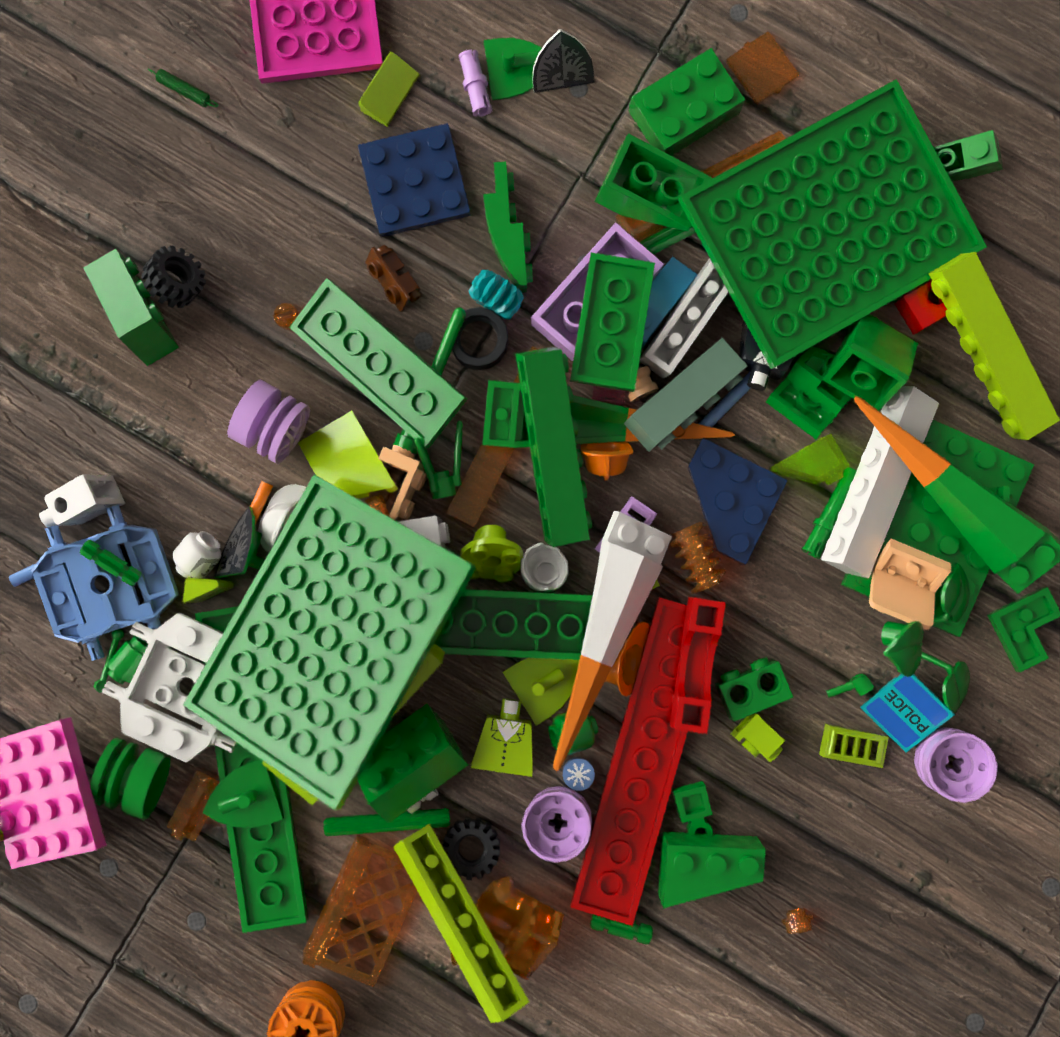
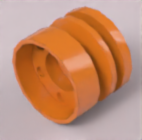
(311, 1006)

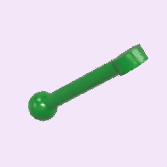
(117, 635)

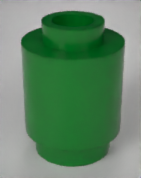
(126, 660)

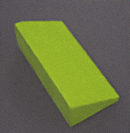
(388, 89)
(201, 589)

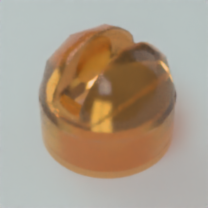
(285, 321)

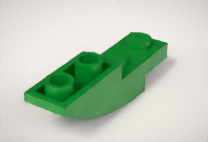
(507, 238)

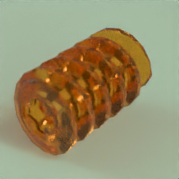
(697, 557)

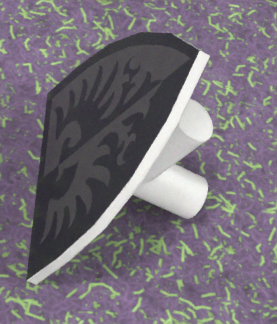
(562, 64)

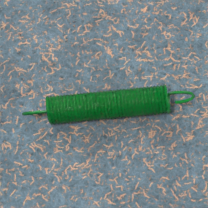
(183, 88)

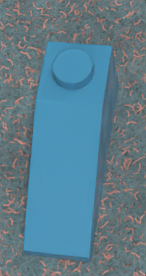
(665, 293)

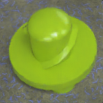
(493, 554)

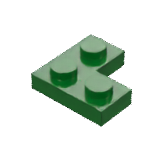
(1016, 627)

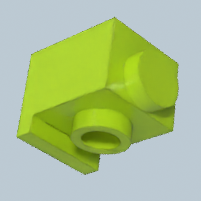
(758, 737)

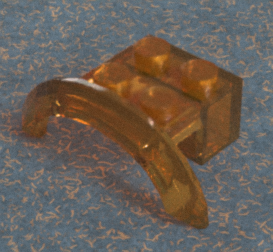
(521, 923)

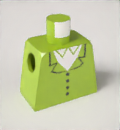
(505, 742)

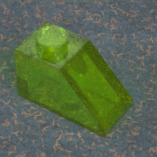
(814, 463)

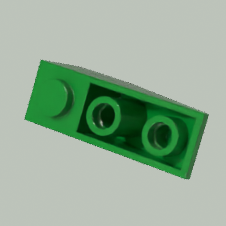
(971, 156)

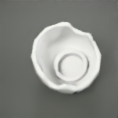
(544, 568)

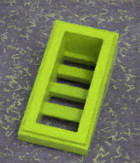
(829, 742)

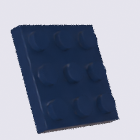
(414, 180)

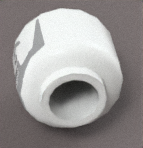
(197, 555)

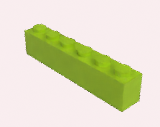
(993, 346)
(461, 925)

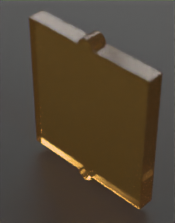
(762, 67)

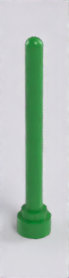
(404, 439)

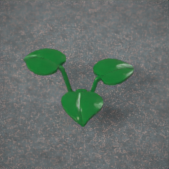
(906, 640)

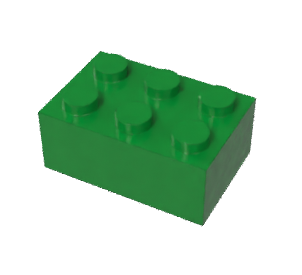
(686, 104)
(410, 763)

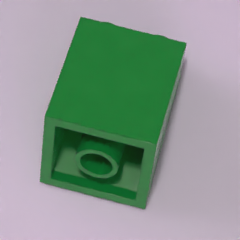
(872, 361)

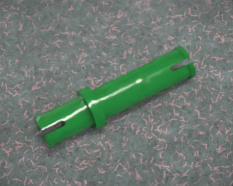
(825, 523)

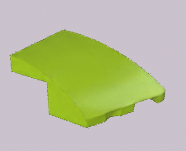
(347, 458)

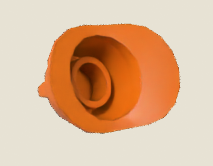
(606, 458)
(627, 662)

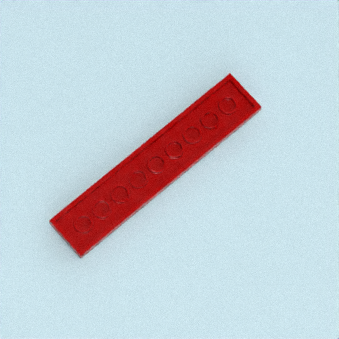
(636, 780)

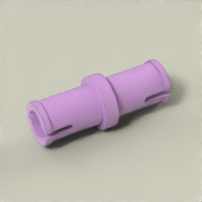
(475, 83)

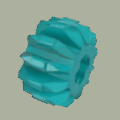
(496, 294)

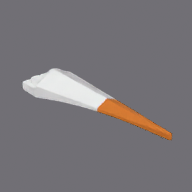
(624, 577)

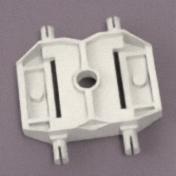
(159, 682)

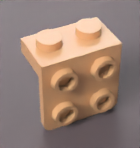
(415, 479)
(906, 583)

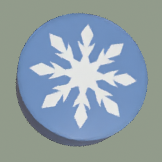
(578, 774)

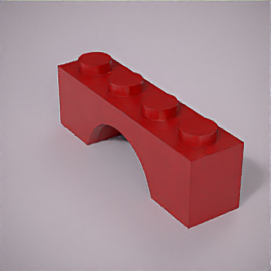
(693, 681)

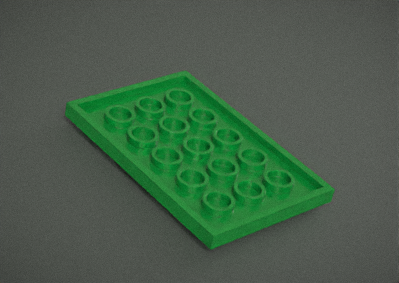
(925, 525)

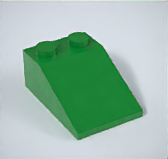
(647, 184)

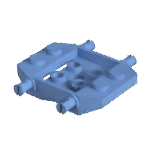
(69, 592)

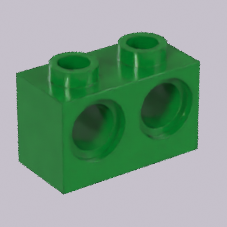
(755, 697)

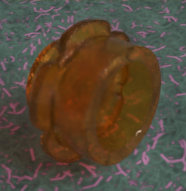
(797, 921)

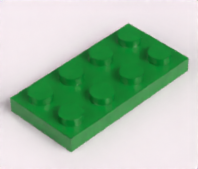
(612, 322)

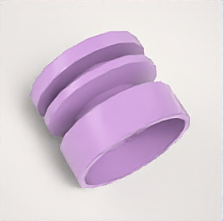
(265, 420)
(972, 770)
(544, 837)

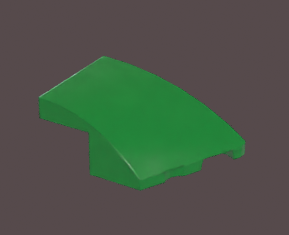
(806, 397)

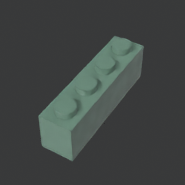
(685, 394)

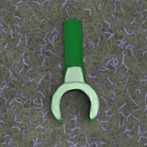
(859, 682)

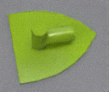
(542, 684)

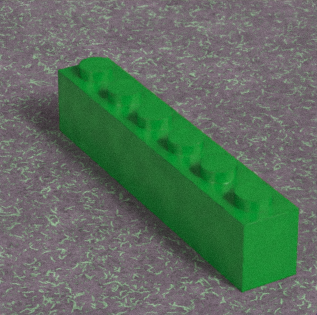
(553, 445)

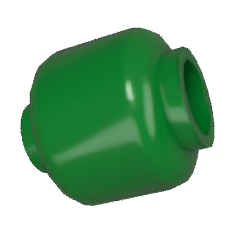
(584, 739)

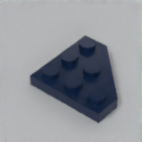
(733, 498)

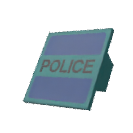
(907, 711)

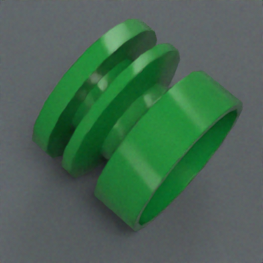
(130, 778)

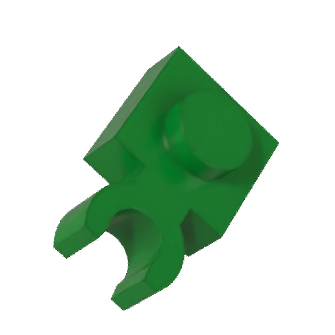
(693, 806)

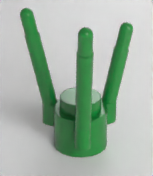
(441, 482)

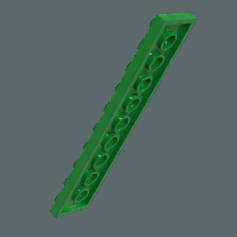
(264, 856)

